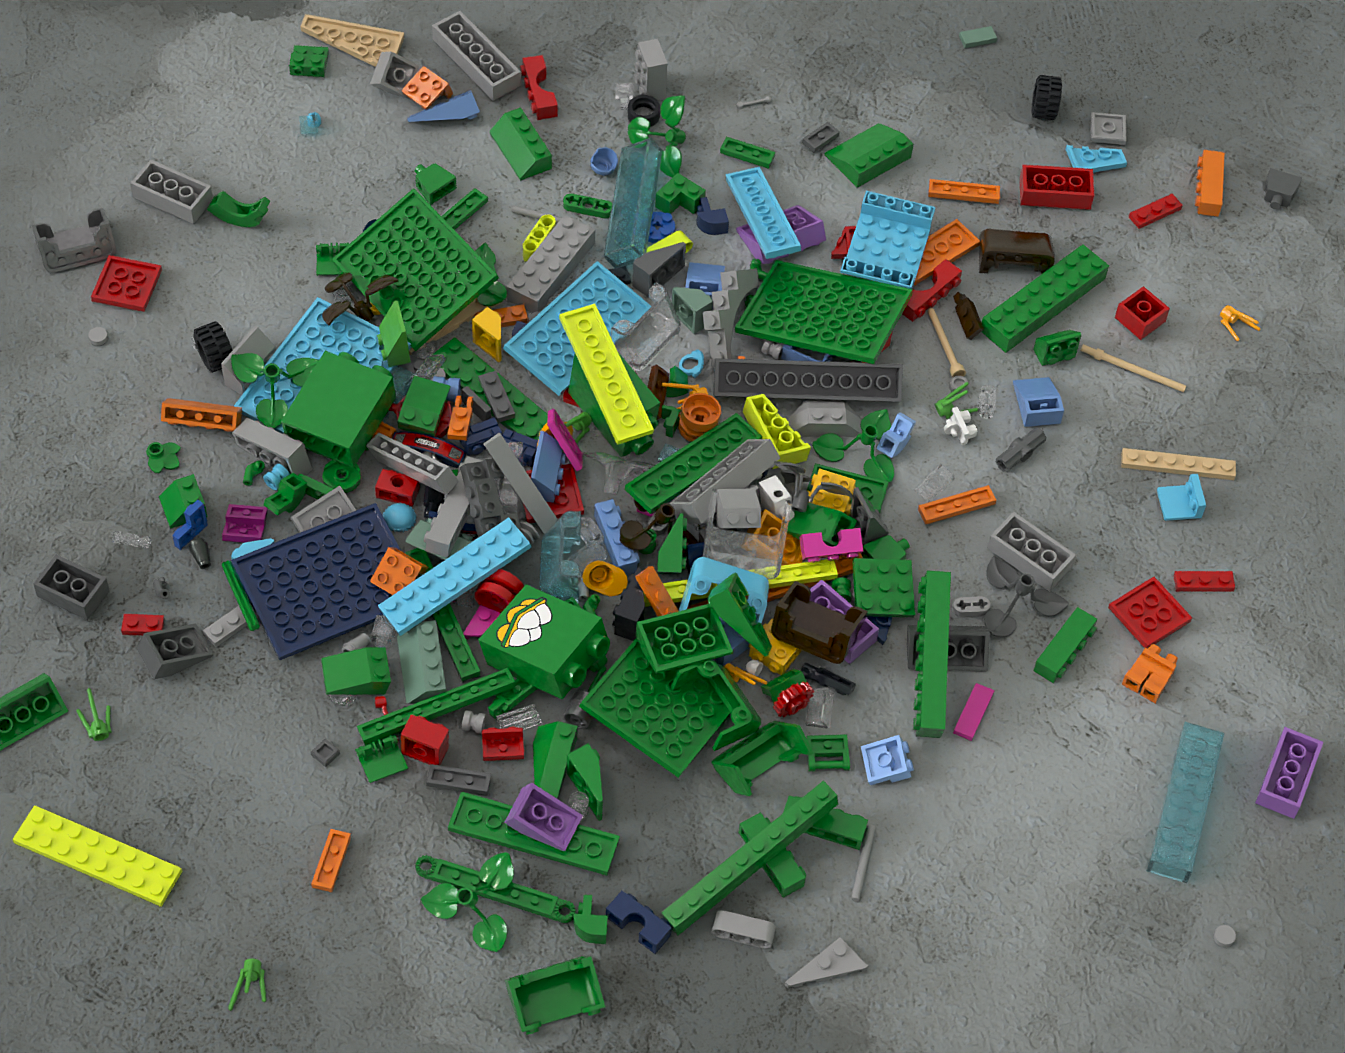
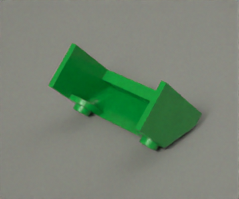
(742, 712)
(758, 753)

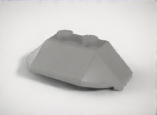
(825, 416)

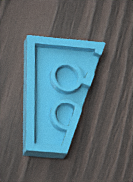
(1098, 160)

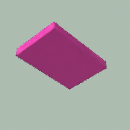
(565, 439)

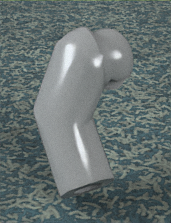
(583, 590)

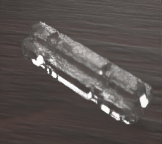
(131, 539)

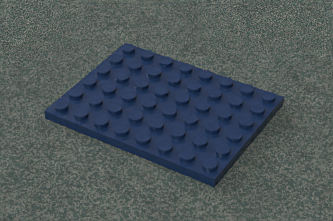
(318, 580)

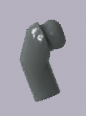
(159, 590)

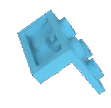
(1183, 500)

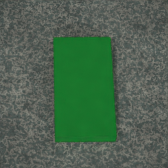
(872, 488)

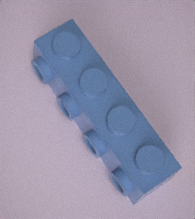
(609, 522)

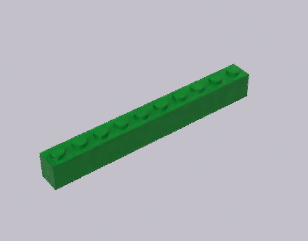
(750, 857)

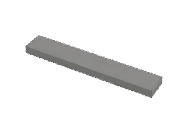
(521, 482)

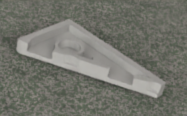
(832, 962)

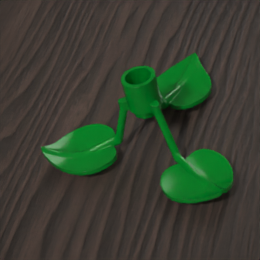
(672, 111)
(496, 292)
(250, 366)
(873, 426)
(443, 901)

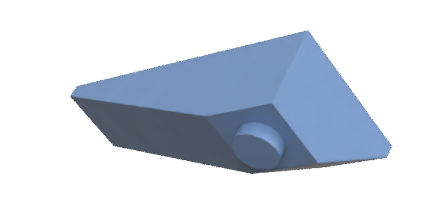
(457, 108)

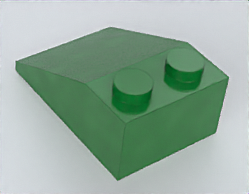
(423, 406)
(357, 672)
(584, 772)

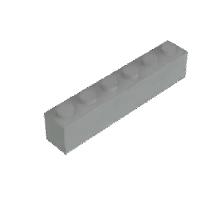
(412, 463)
(450, 518)

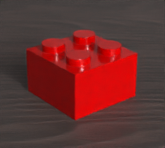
(1142, 313)
(424, 740)

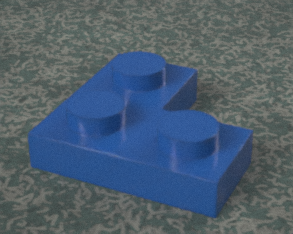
(195, 523)

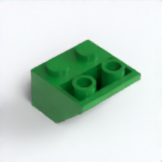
(1057, 347)

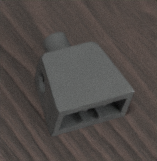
(1280, 188)

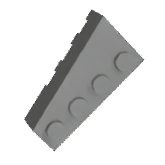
(272, 446)

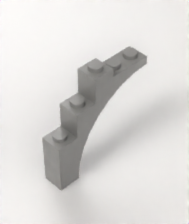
(725, 305)

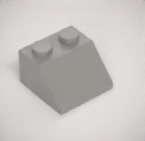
(393, 73)
(738, 508)

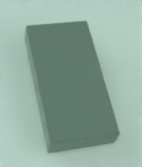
(978, 37)

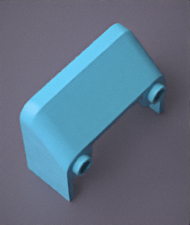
(708, 571)

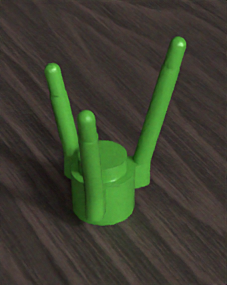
(945, 405)
(580, 422)
(98, 730)
(251, 971)

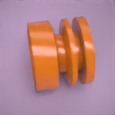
(698, 415)

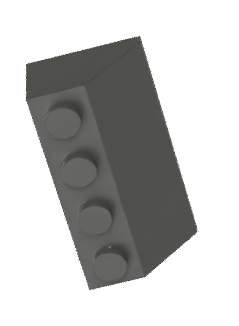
(966, 647)

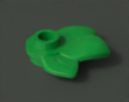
(164, 458)

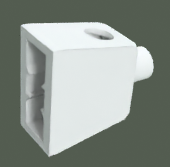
(773, 497)

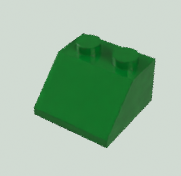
(178, 497)

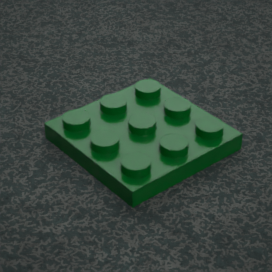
(884, 587)

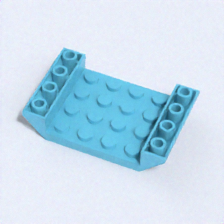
(889, 240)

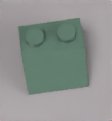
(690, 307)

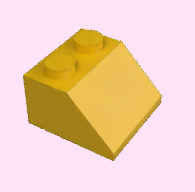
(487, 333)

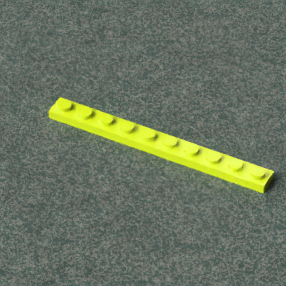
(788, 574)

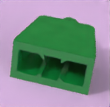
(434, 182)
(886, 549)

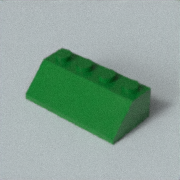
(521, 144)
(29, 709)

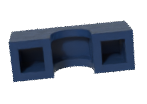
(627, 909)

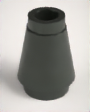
(200, 552)

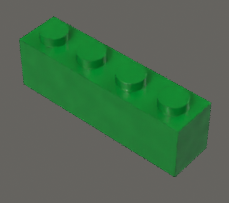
(1065, 645)
(836, 826)
(782, 868)

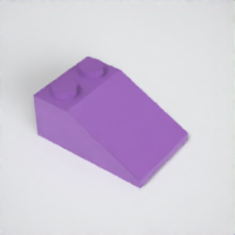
(543, 817)

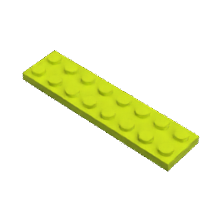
(606, 374)
(97, 855)

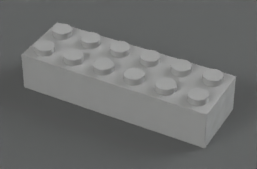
(476, 55)
(551, 264)
(733, 472)

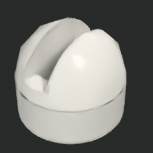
(754, 667)

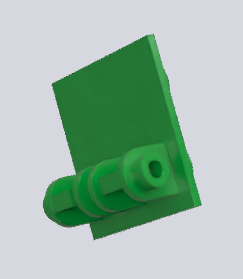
(325, 254)
(381, 758)

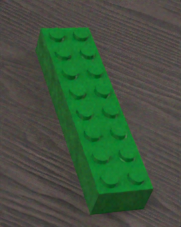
(1044, 298)
(932, 655)

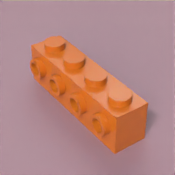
(1210, 182)
(201, 414)

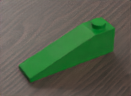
(732, 606)
(550, 753)

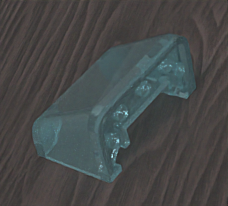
(557, 575)

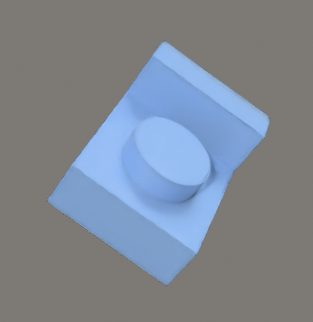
(897, 437)

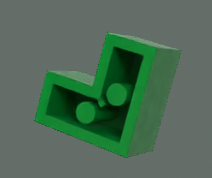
(677, 193)

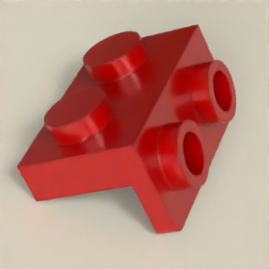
(502, 744)

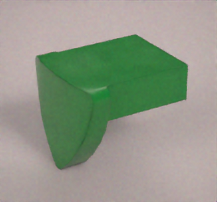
(678, 377)

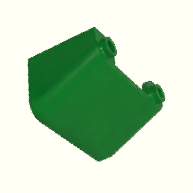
(555, 993)

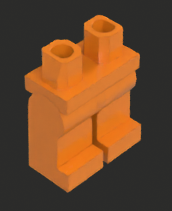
(1153, 666)

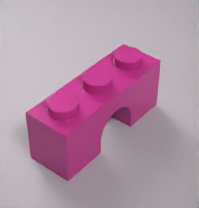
(814, 548)

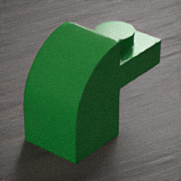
(289, 495)
(590, 927)

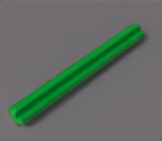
(240, 596)

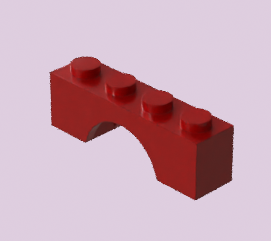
(543, 102)
(944, 278)

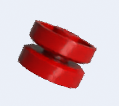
(498, 590)

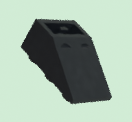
(629, 610)

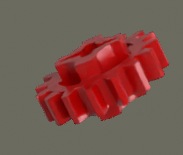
(793, 699)

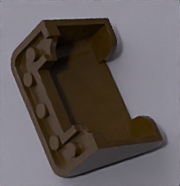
(1015, 248)
(815, 626)

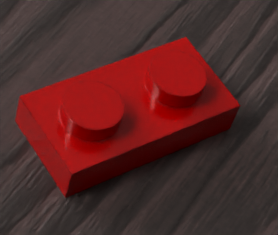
(141, 623)

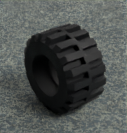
(1046, 97)
(212, 345)

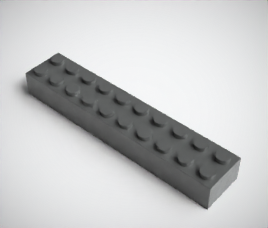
(808, 379)

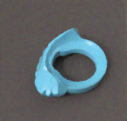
(697, 355)

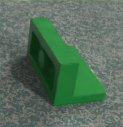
(782, 682)

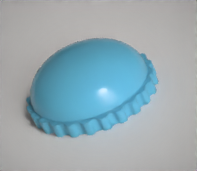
(399, 517)

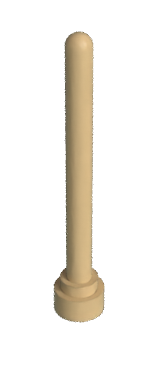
(956, 368)

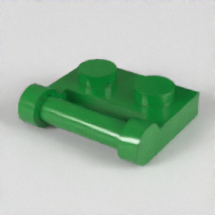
(828, 747)

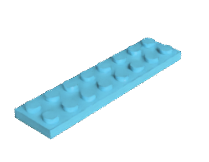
(763, 213)
(454, 576)

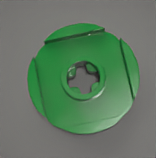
(348, 483)

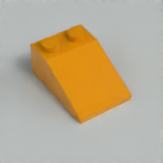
(770, 527)

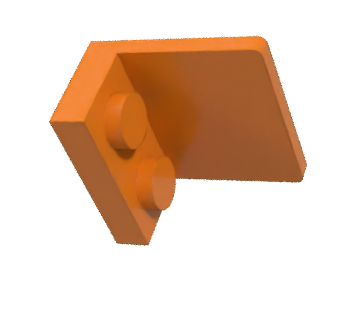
(426, 88)
(396, 571)

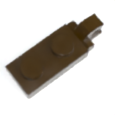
(968, 316)

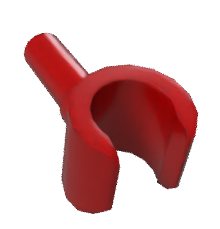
(380, 702)

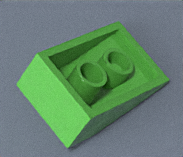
(393, 338)

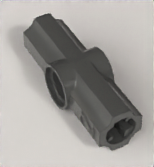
(1020, 449)

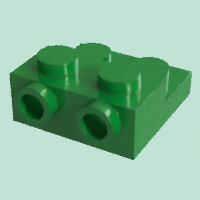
(308, 61)

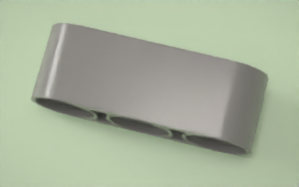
(743, 929)

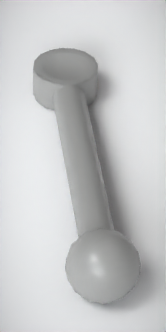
(740, 104)

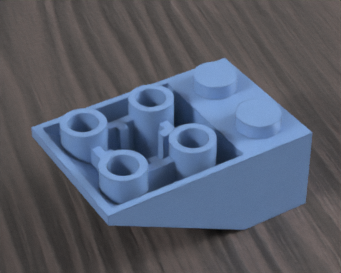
(704, 277)
(1038, 401)

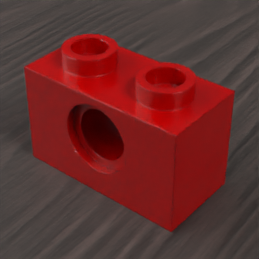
(387, 490)

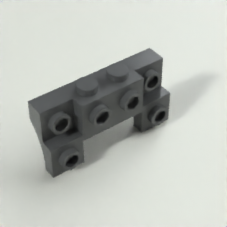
(483, 495)

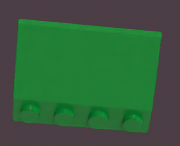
(871, 153)
(682, 638)

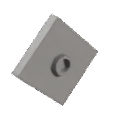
(1108, 128)

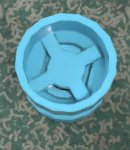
(273, 478)

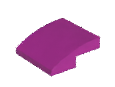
(244, 523)

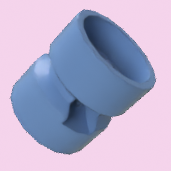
(455, 384)

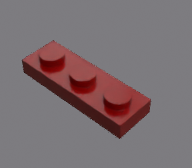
(1155, 211)
(1204, 581)

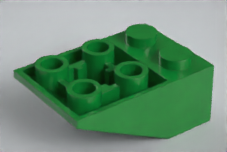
(820, 519)
(670, 554)

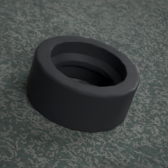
(644, 101)

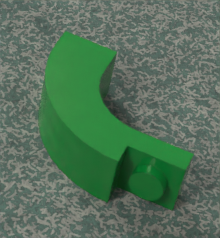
(238, 213)

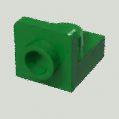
(671, 418)

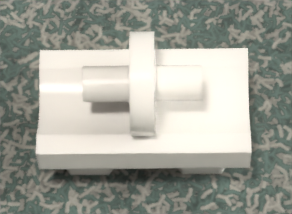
(957, 426)

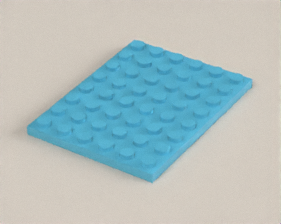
(310, 340)

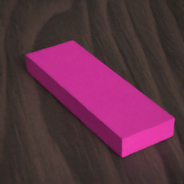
(973, 711)

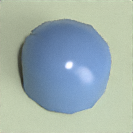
(604, 161)

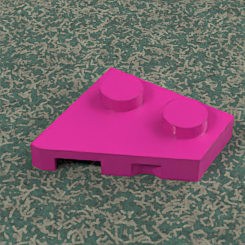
(480, 622)

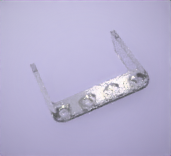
(746, 550)

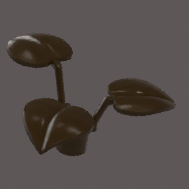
(361, 308)
(635, 537)

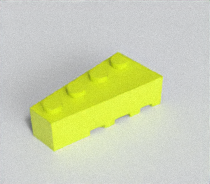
(770, 425)

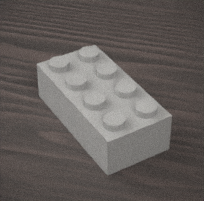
(171, 191)
(1031, 551)

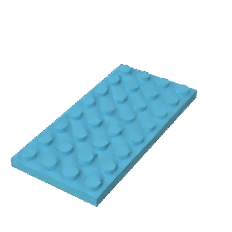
(544, 343)

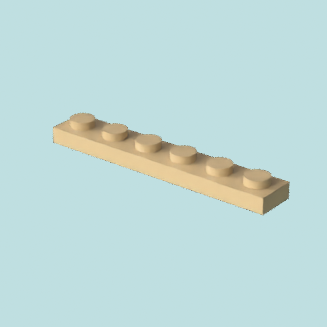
(1178, 464)

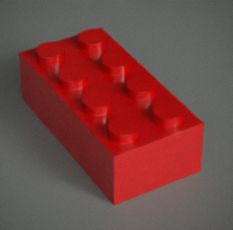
(1056, 187)

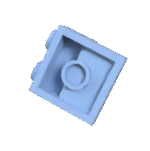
(887, 760)

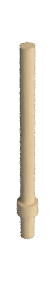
(1099, 354)

